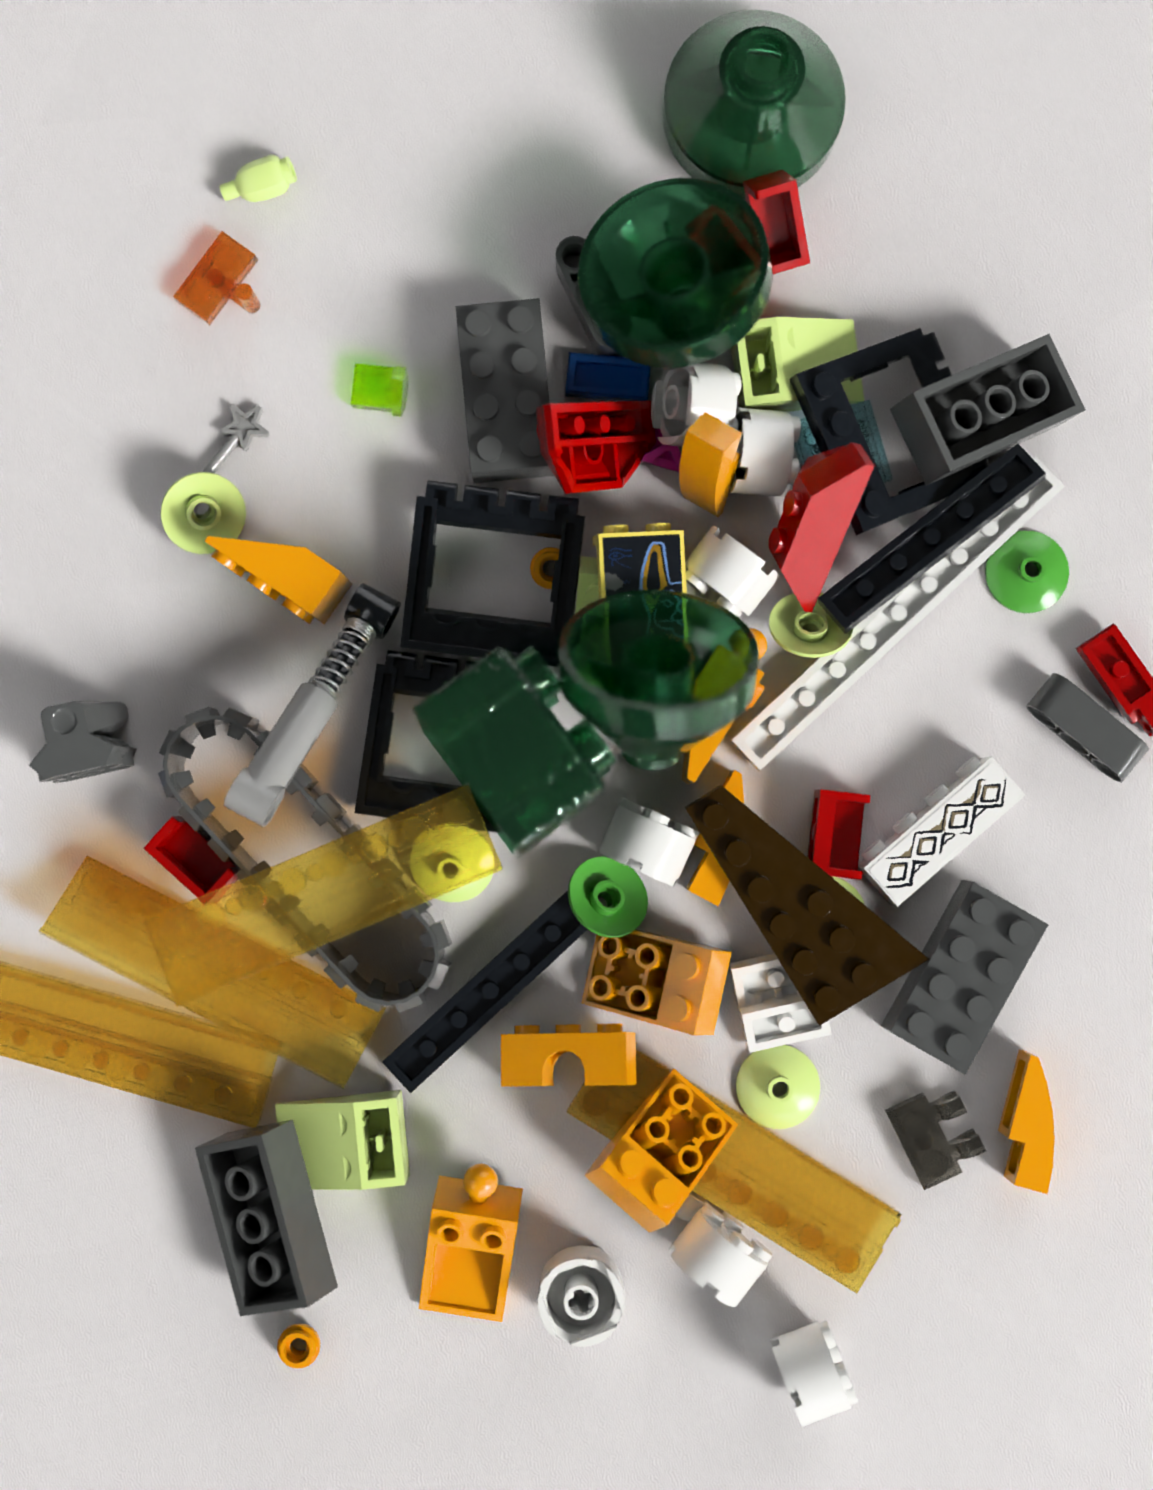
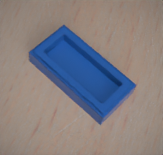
(606, 378)

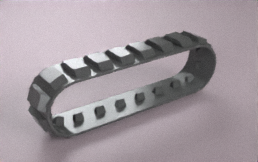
(227, 846)

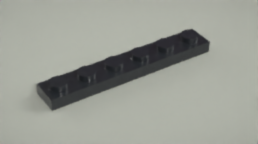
(931, 538)
(485, 994)

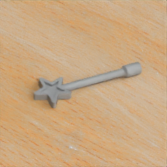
(240, 430)

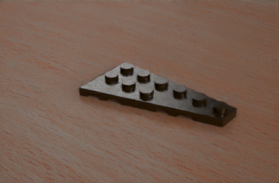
(814, 925)

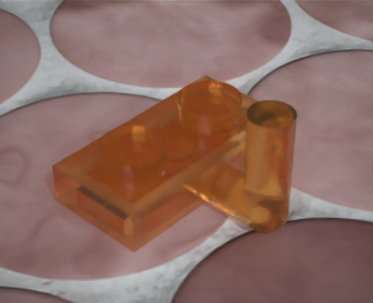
(219, 279)

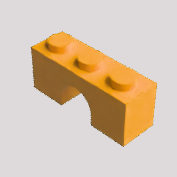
(531, 1056)

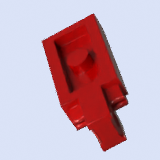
(1121, 675)

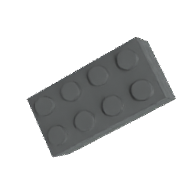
(503, 387)
(987, 409)
(968, 977)
(266, 1218)

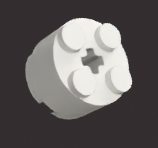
(690, 393)
(766, 451)
(729, 571)
(648, 842)
(719, 1255)
(564, 1313)
(813, 1372)

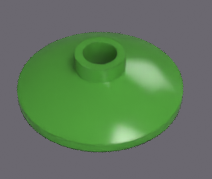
(1011, 584)
(618, 886)

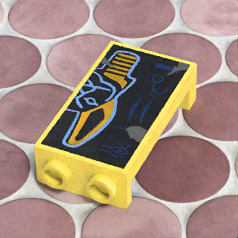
(640, 559)

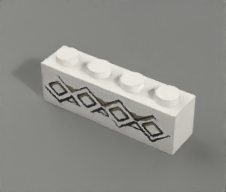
(940, 829)

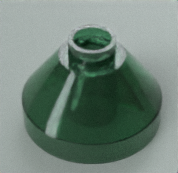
(753, 99)
(675, 272)
(657, 671)

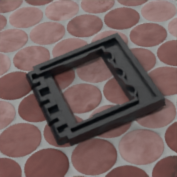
(835, 424)
(479, 633)
(390, 795)

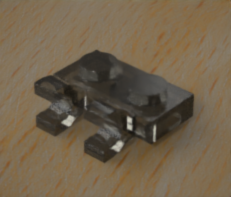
(924, 1141)

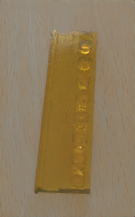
(323, 895)
(278, 1009)
(132, 1046)
(766, 1183)

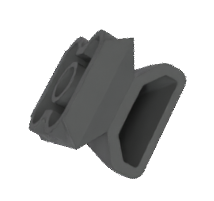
(82, 741)

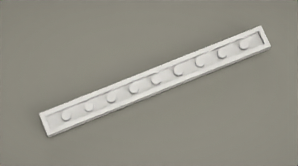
(880, 631)

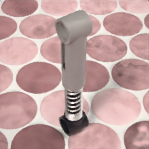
(262, 785)

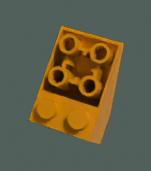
(302, 577)
(658, 980)
(662, 1152)

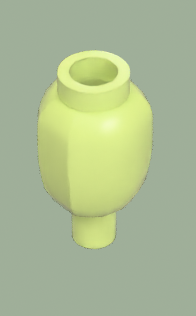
(261, 179)

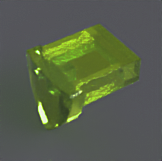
(380, 388)

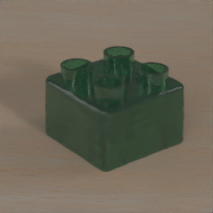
(512, 749)

